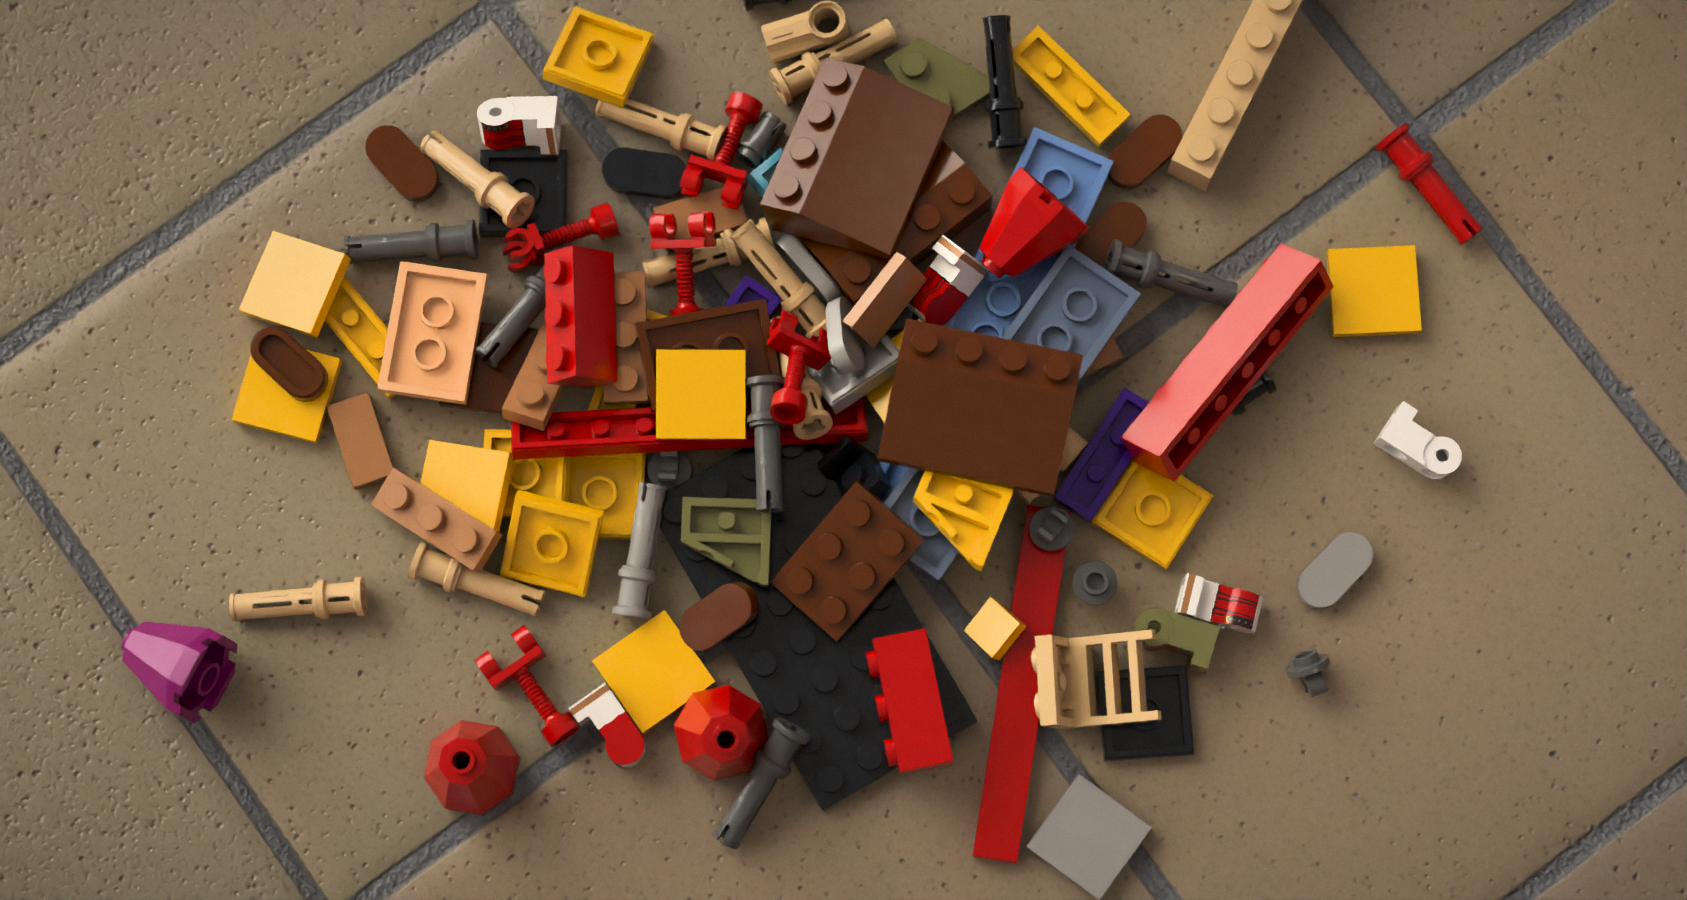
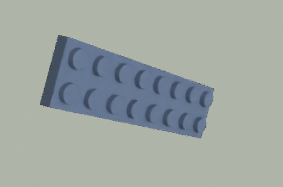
(1069, 311)

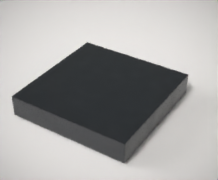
(530, 172)
(1168, 737)

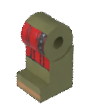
(1179, 635)

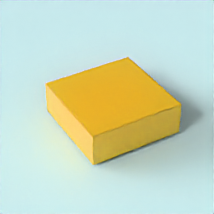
(994, 628)

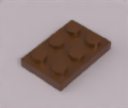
(720, 328)
(847, 560)

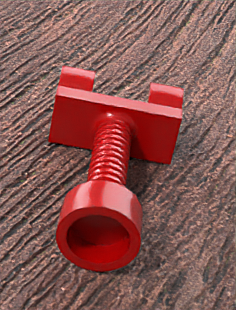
(743, 111)
(599, 223)
(663, 232)
(790, 403)
(557, 725)

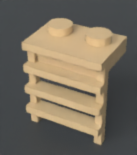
(1068, 684)

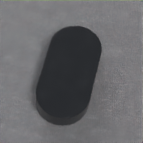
(643, 173)

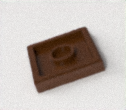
(492, 385)

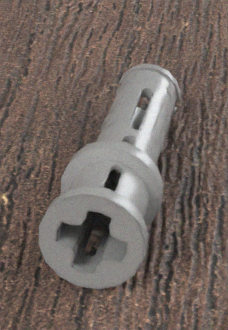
(638, 572)

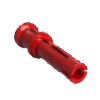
(1416, 167)

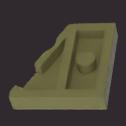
(938, 76)
(729, 534)

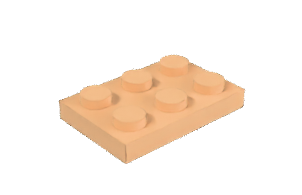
(433, 333)

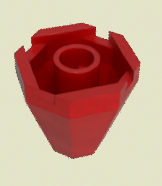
(1028, 227)
(709, 714)
(486, 779)

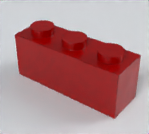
(580, 317)
(910, 702)

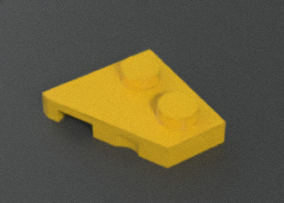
(964, 512)

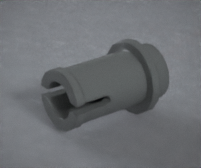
(760, 141)

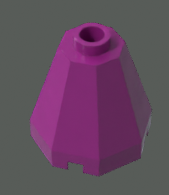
(180, 665)

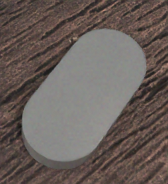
(808, 268)
(843, 343)
(1334, 570)

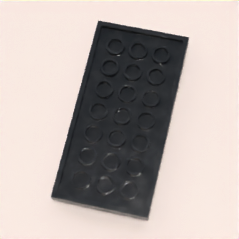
(789, 657)

